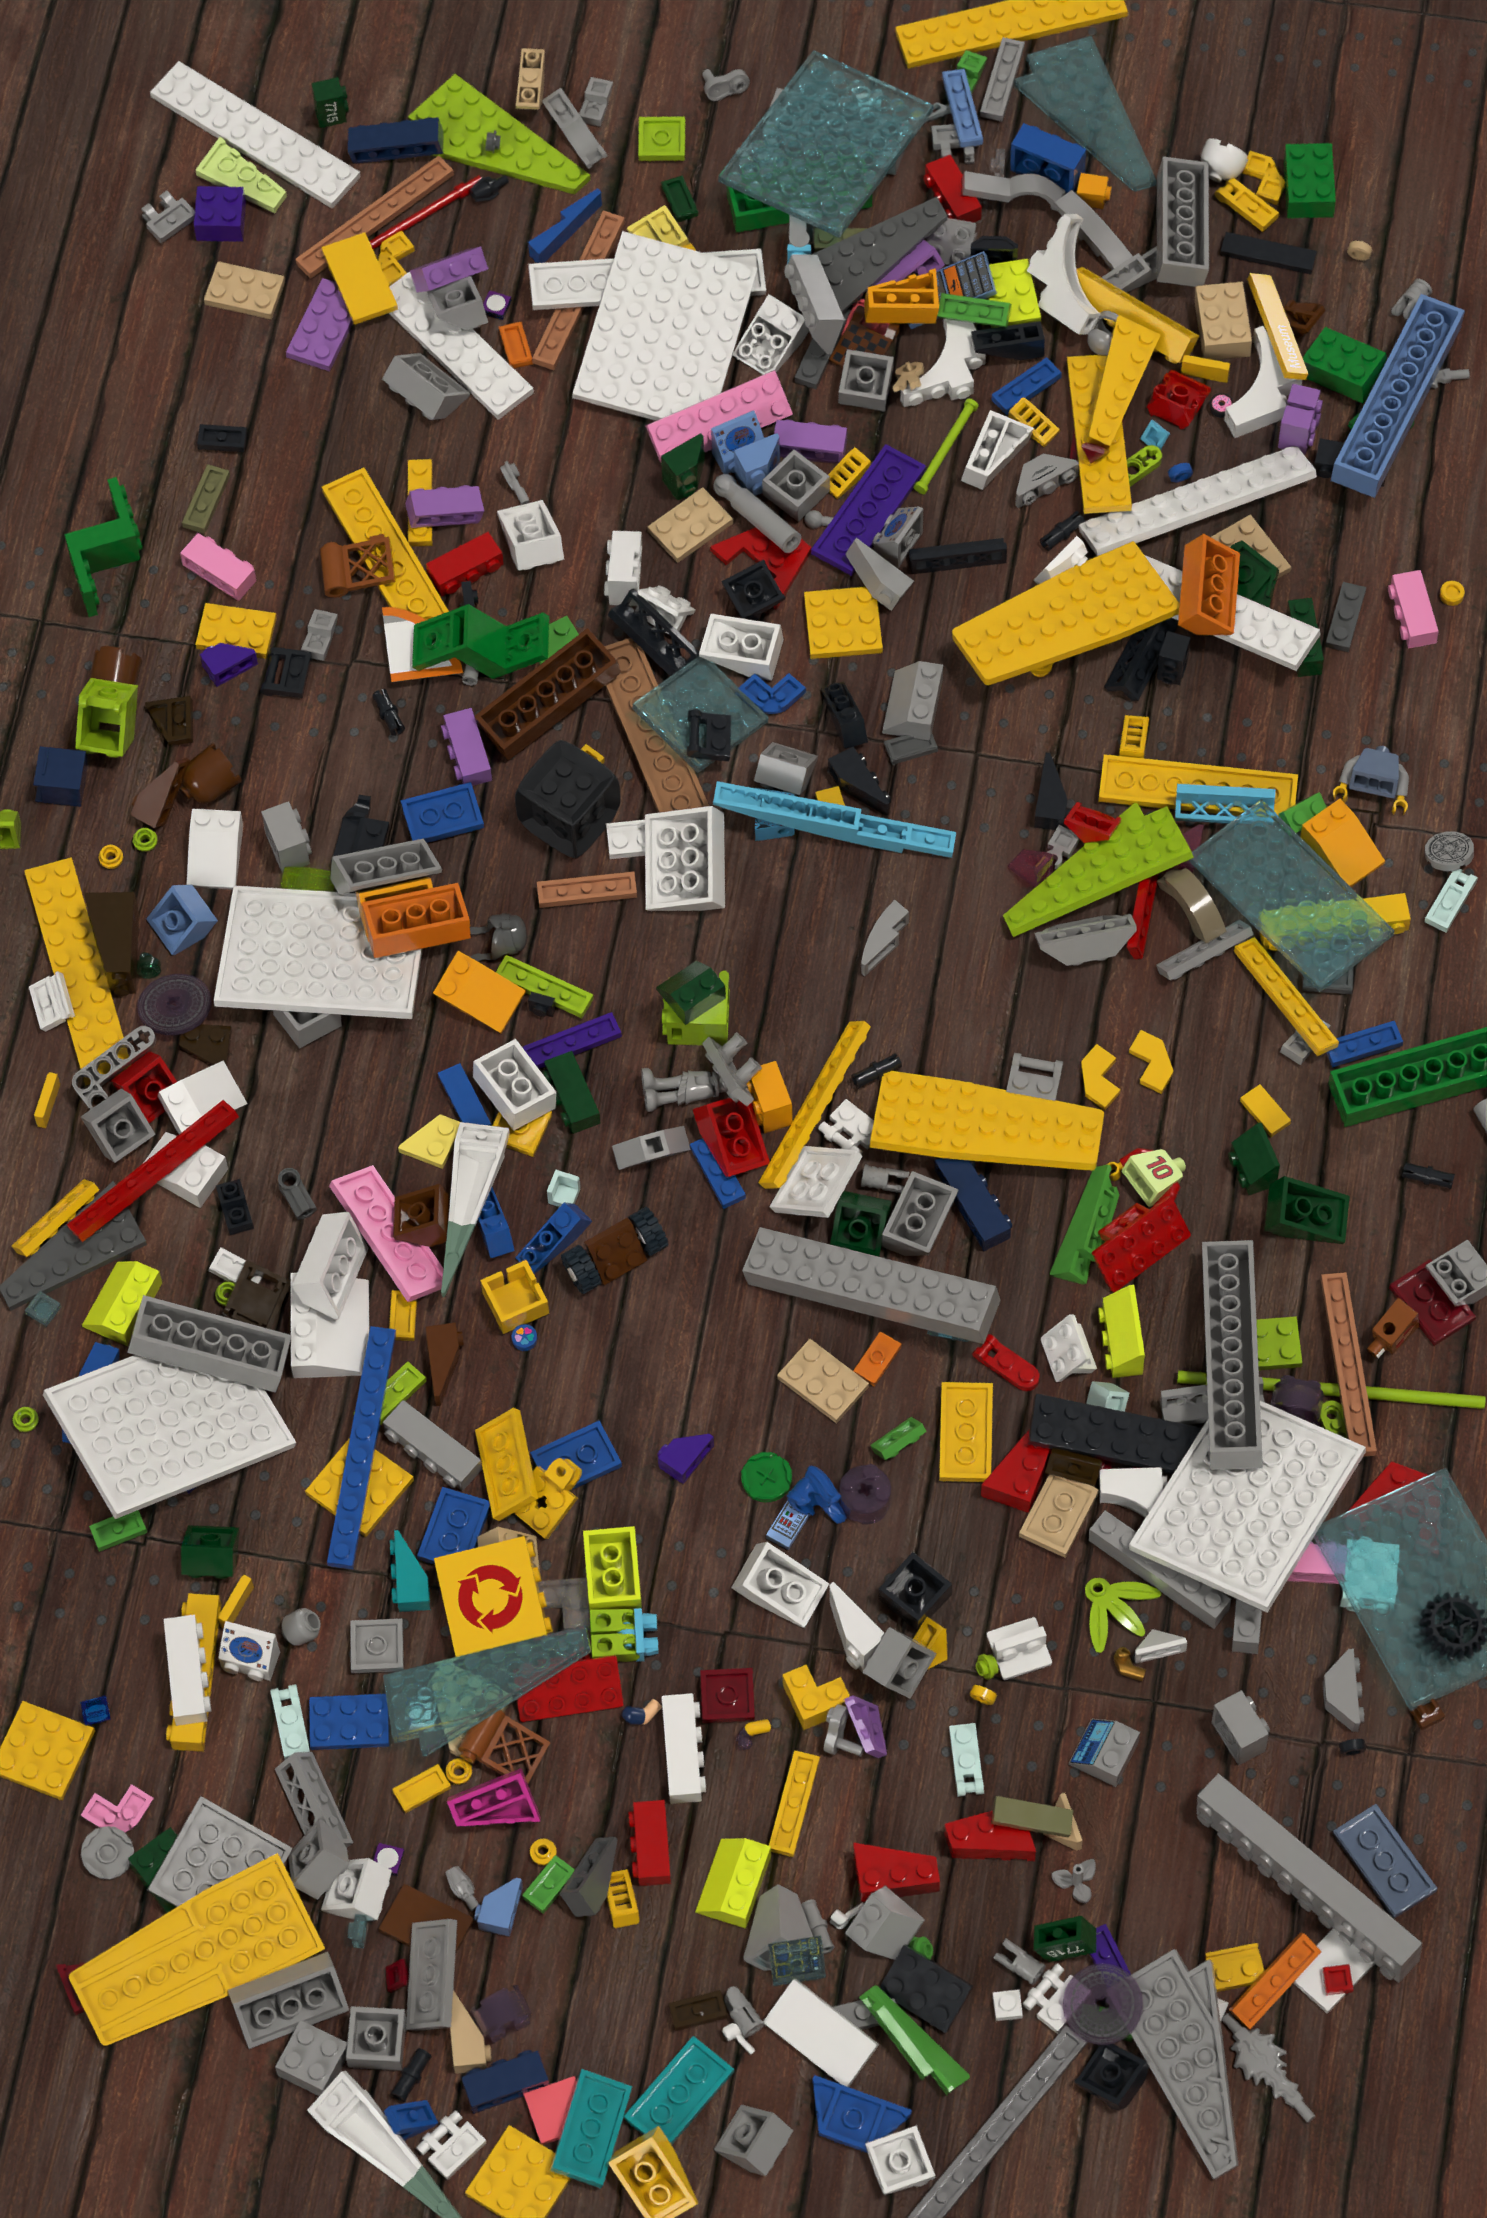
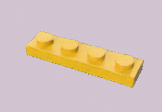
(420, 477)
(62, 1212)
(794, 1803)

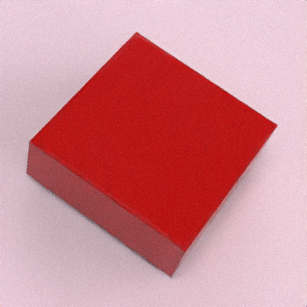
(1337, 1979)

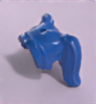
(816, 1490)

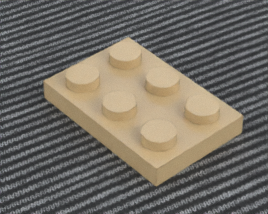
(244, 290)
(690, 525)
(1255, 537)
(823, 1381)
(1058, 1514)

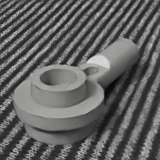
(511, 473)

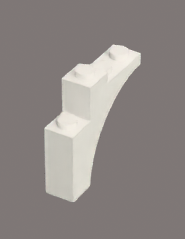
(1057, 269)
(951, 370)
(1267, 396)
(1132, 1487)

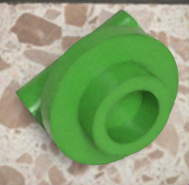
(922, 1945)

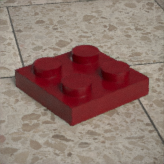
(727, 1695)

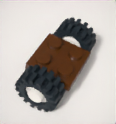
(615, 1251)

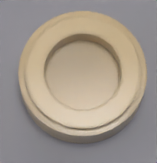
(1359, 250)

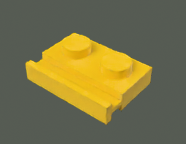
(1236, 1966)

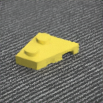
(661, 227)
(432, 1142)

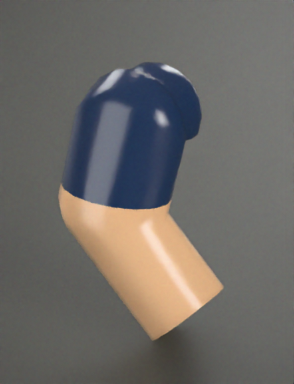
(641, 1715)

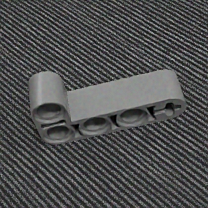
(117, 1064)

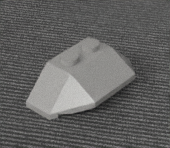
(1087, 938)

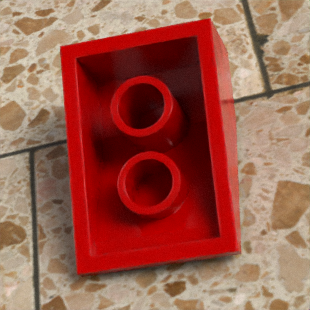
(732, 1135)

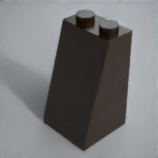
(116, 931)

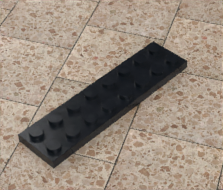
(1109, 1434)

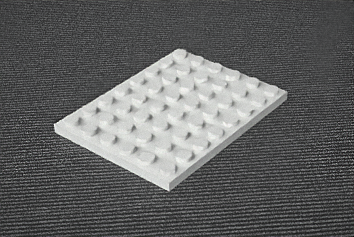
(663, 328)
(309, 957)
(163, 1429)
(1253, 1524)

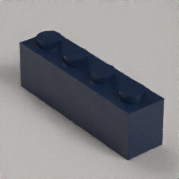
(395, 140)
(975, 1202)

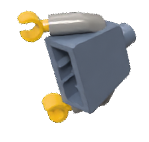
(1377, 774)

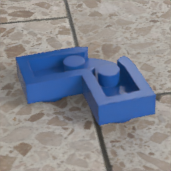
(773, 699)

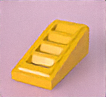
(1030, 410)
(855, 461)
(1139, 739)
(623, 1914)

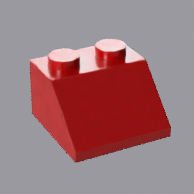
(144, 1082)

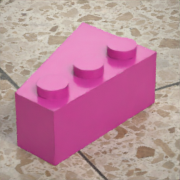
(495, 1801)

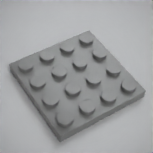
(209, 1851)

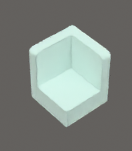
(563, 1188)
(1107, 1396)

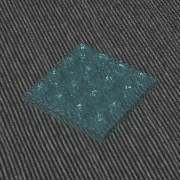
(703, 688)

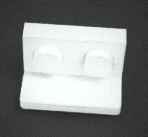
(671, 608)
(1067, 1349)
(1019, 1648)

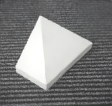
(1159, 1645)

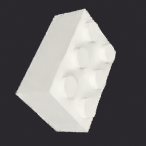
(514, 1084)

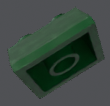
(684, 467)
(692, 991)
(1254, 1160)
(860, 1222)
(209, 1551)

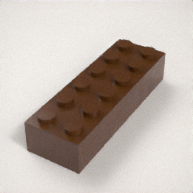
(547, 694)

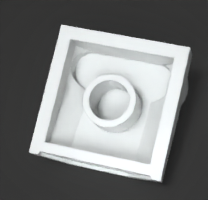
(1069, 557)
(900, 2161)

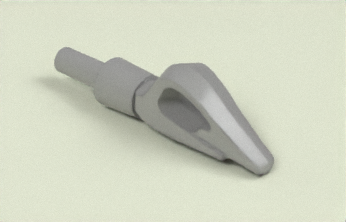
(942, 111)

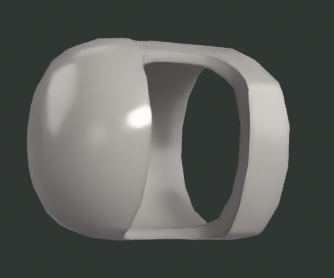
(1100, 336)

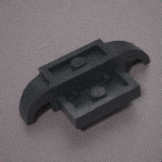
(359, 831)

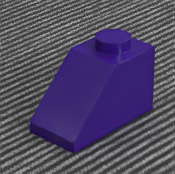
(227, 661)
(684, 1455)

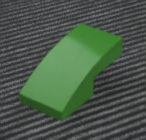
(973, 66)

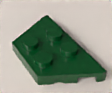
(1256, 575)

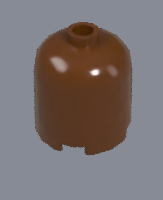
(115, 666)
(209, 776)

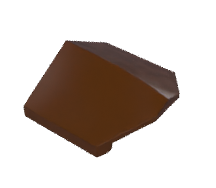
(1302, 316)

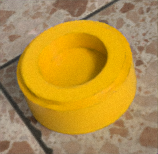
(1452, 593)
(983, 1695)

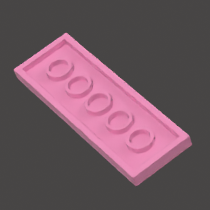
(759, 394)
(372, 1209)

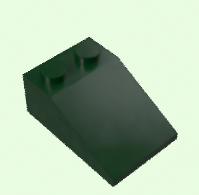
(1306, 1211)
(149, 1859)

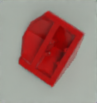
(1090, 824)

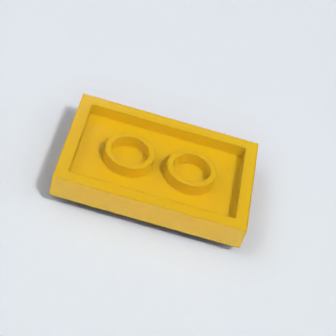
(236, 627)

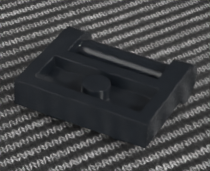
(293, 675)
(716, 736)

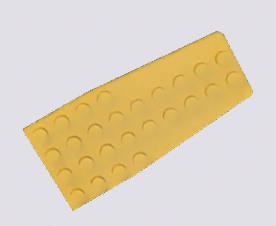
(1067, 615)
(983, 1124)
(198, 1952)

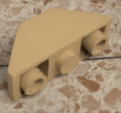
(531, 79)

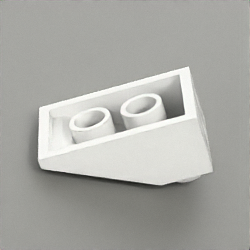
(531, 535)
(742, 645)
(214, 848)
(198, 1094)
(196, 1175)
(780, 1584)
(857, 1631)

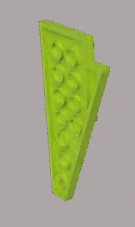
(522, 154)
(1133, 853)

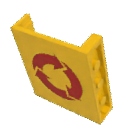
(492, 1595)

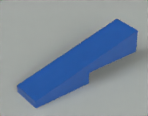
(572, 218)

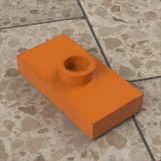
(877, 1358)

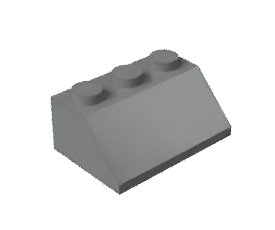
(424, 385)
(914, 700)
(918, 1216)

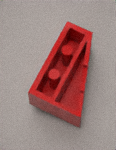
(1017, 1476)
(979, 1839)
(898, 1870)

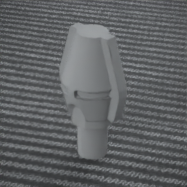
(462, 1886)

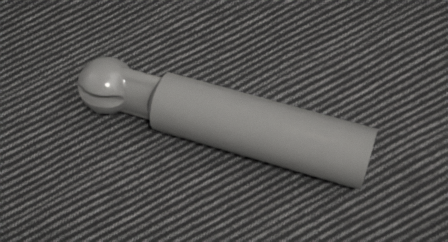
(757, 513)

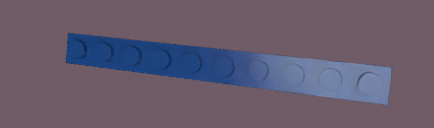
(361, 1448)

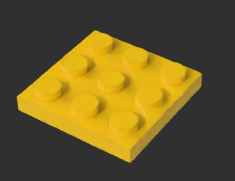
(842, 623)
(385, 1487)
(43, 1750)
(518, 2178)

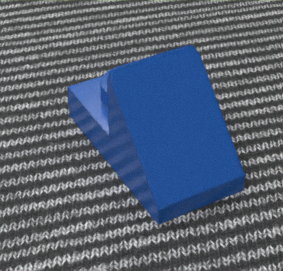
(410, 2118)

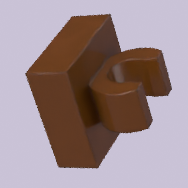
(1428, 1714)

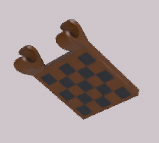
(863, 339)

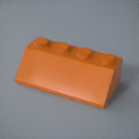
(1209, 587)
(416, 920)

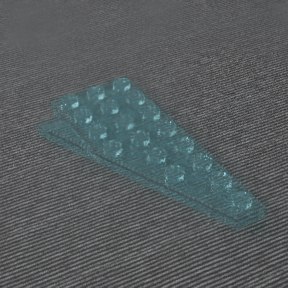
(1080, 97)
(459, 1692)

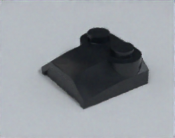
(997, 248)
(753, 591)
(1113, 2076)

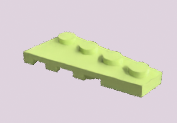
(228, 169)

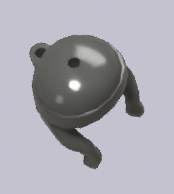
(507, 938)

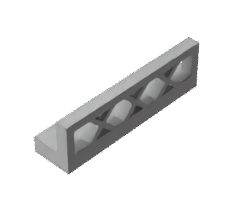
(1187, 1407)
(317, 1794)

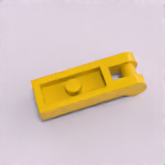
(1247, 204)

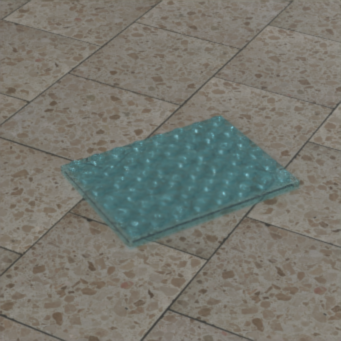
(826, 143)
(1398, 1558)

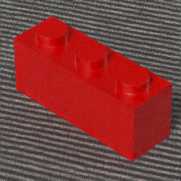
(946, 184)
(464, 564)
(650, 1843)

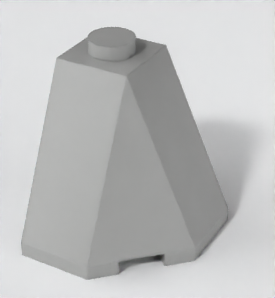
(776, 1919)

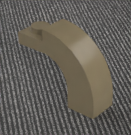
(1195, 902)

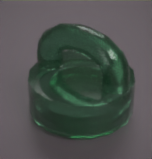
(148, 966)

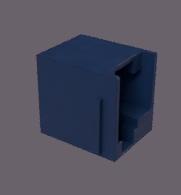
(60, 776)

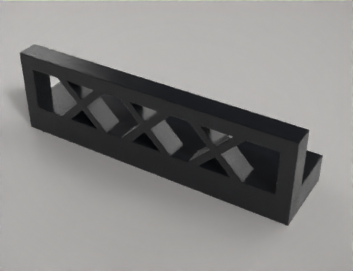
(958, 556)
(652, 639)
(1144, 661)

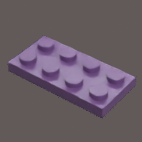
(321, 328)

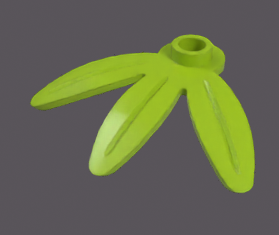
(1109, 1599)

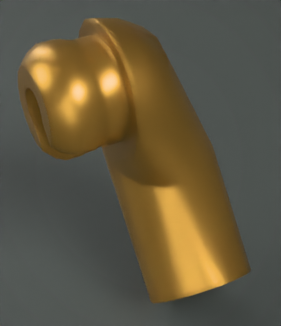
(1126, 1666)

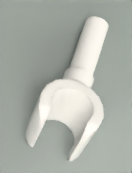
(840, 1919)
(732, 2031)

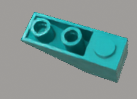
(412, 1582)

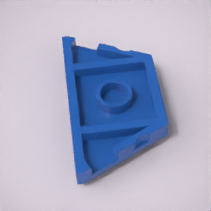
(854, 2116)

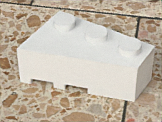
(995, 448)
(624, 565)

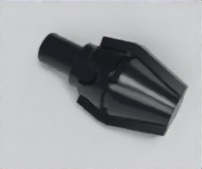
(487, 188)

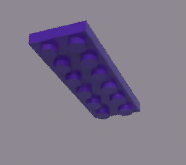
(868, 506)

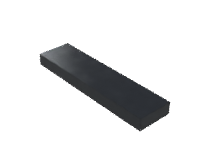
(1268, 253)

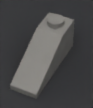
(879, 576)

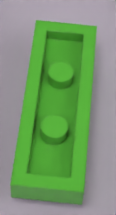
(974, 310)

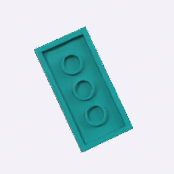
(680, 2091)
(591, 2128)

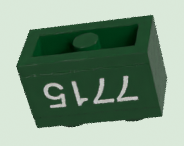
(330, 102)
(1065, 1938)

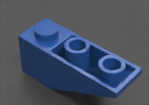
(494, 1228)
(554, 1236)

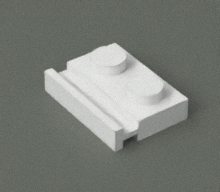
(626, 839)
(51, 1001)

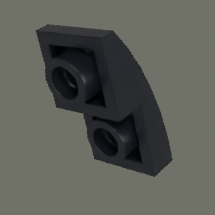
(234, 1207)

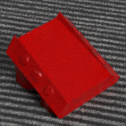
(1177, 399)

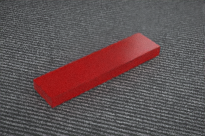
(1142, 916)

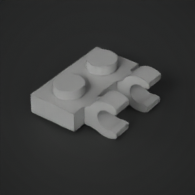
(946, 138)
(170, 221)

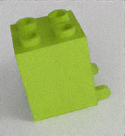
(111, 704)
(709, 1024)

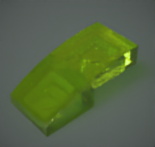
(306, 879)

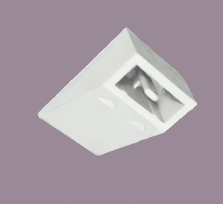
(771, 336)

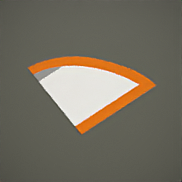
(399, 640)

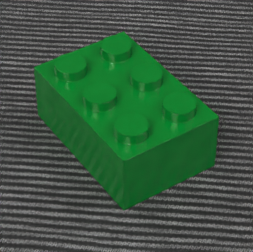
(1309, 180)
(1344, 364)

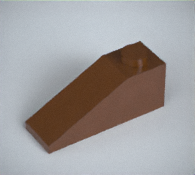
(157, 799)
(444, 1355)

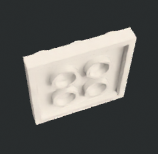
(816, 1181)

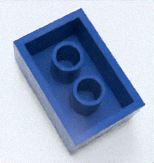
(1047, 156)

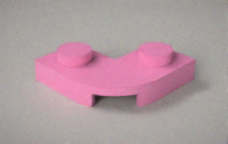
(123, 1816)

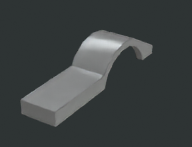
(574, 128)
(1006, 189)

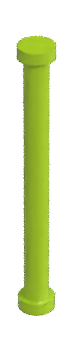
(970, 406)

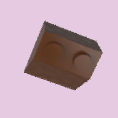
(422, 1216)

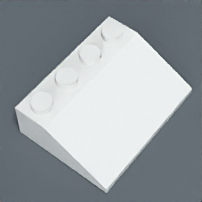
(685, 860)
(326, 1344)

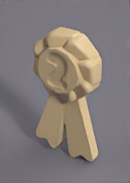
(909, 374)

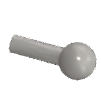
(814, 519)

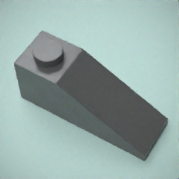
(591, 1879)

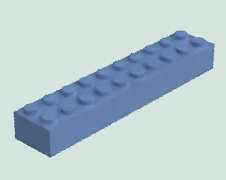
(1397, 395)

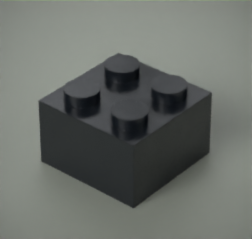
(915, 1591)

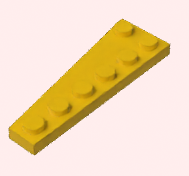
(1124, 366)

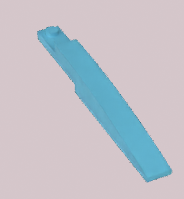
(834, 820)

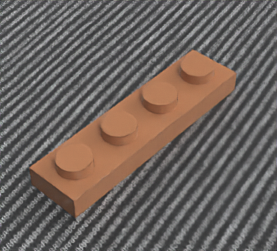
(586, 889)

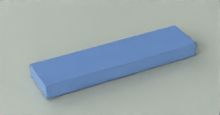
(962, 108)

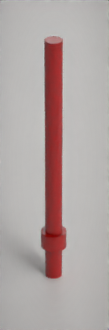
(460, 191)

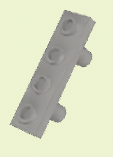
(731, 1078)

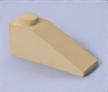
(467, 2041)

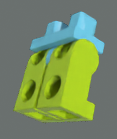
(621, 1634)

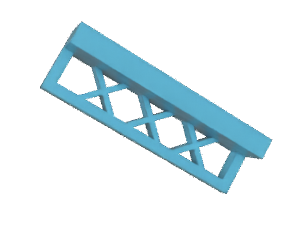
(1221, 797)

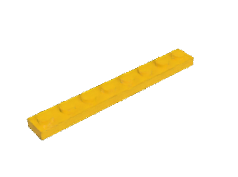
(814, 1105)

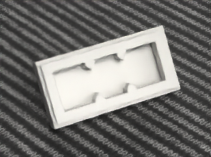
(228, 1266)

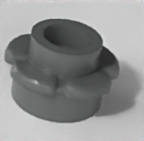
(492, 141)

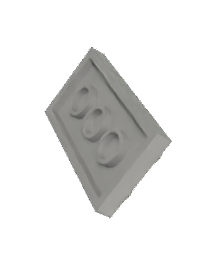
(431, 1975)

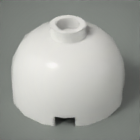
(1223, 161)

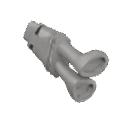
(691, 1085)

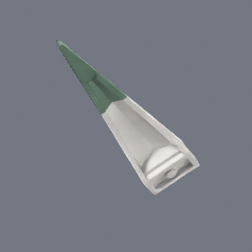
(476, 1163)
(359, 2123)

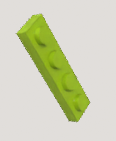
(534, 980)

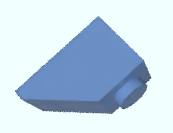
(499, 1908)

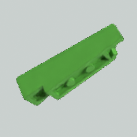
(1082, 1237)
(913, 2042)

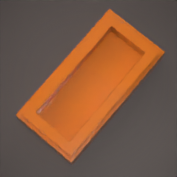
(515, 345)

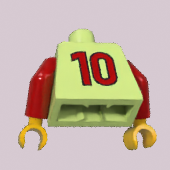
(1151, 1174)

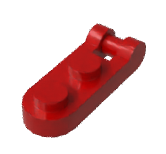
(1007, 1364)

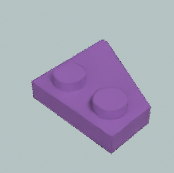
(868, 1725)

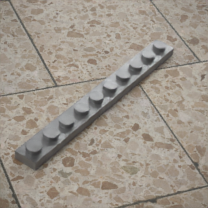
(1000, 2126)

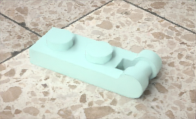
(1450, 900)
(290, 1721)
(966, 1758)

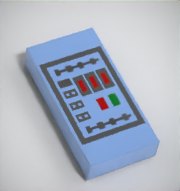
(787, 1526)

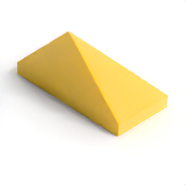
(935, 1638)

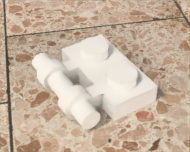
(853, 1122)
(1052, 2010)
(456, 2150)

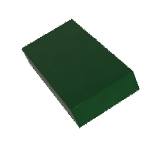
(679, 199)

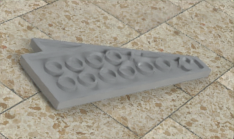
(1186, 2053)

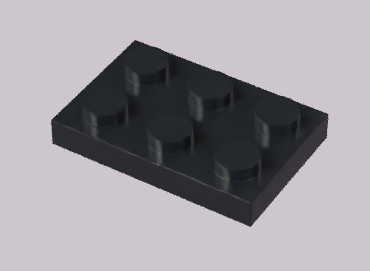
(926, 1988)

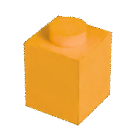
(1094, 190)

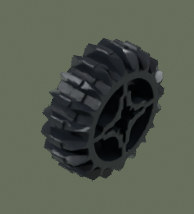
(1435, 1632)

